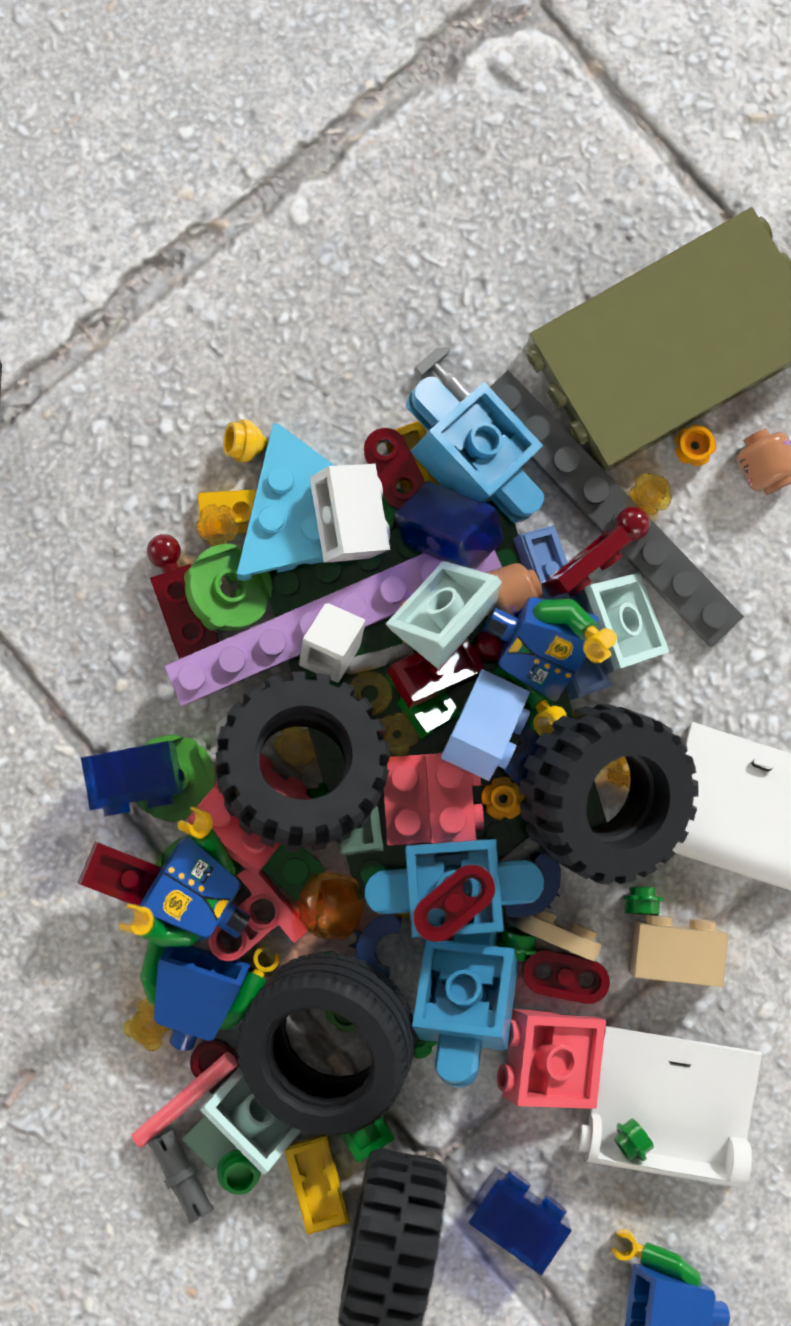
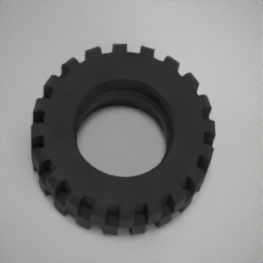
(314, 706)
(653, 812)
(394, 1241)

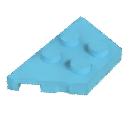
(283, 514)

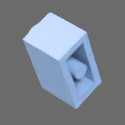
(486, 726)

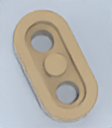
(576, 940)

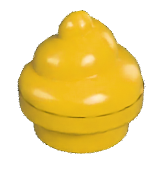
(243, 441)

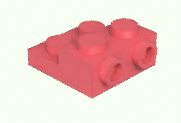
(430, 801)
(241, 847)
(552, 1060)

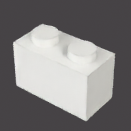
(350, 512)

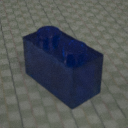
(449, 526)
(132, 776)
(519, 1219)

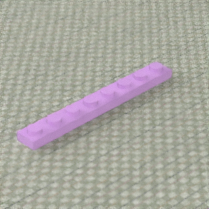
(282, 637)

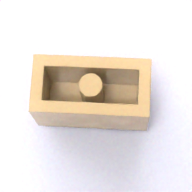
(678, 951)

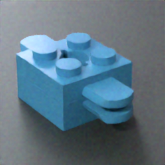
(489, 436)
(434, 862)
(465, 1002)

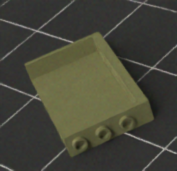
(670, 340)

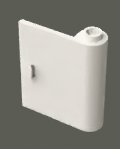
(740, 808)
(690, 1111)

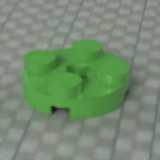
(208, 601)
(198, 781)

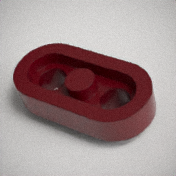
(394, 467)
(454, 902)
(564, 976)

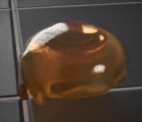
(331, 905)

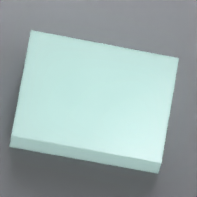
(445, 610)
(628, 611)
(248, 1123)

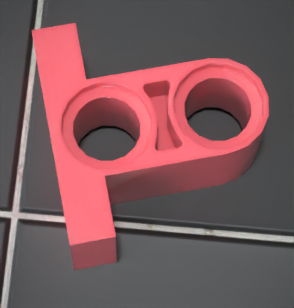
(255, 930)

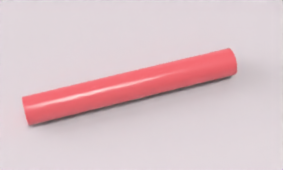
(184, 1099)

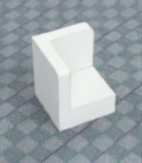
(331, 642)

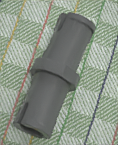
(181, 1176)

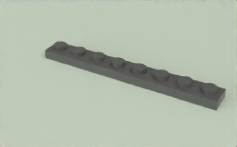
(602, 500)

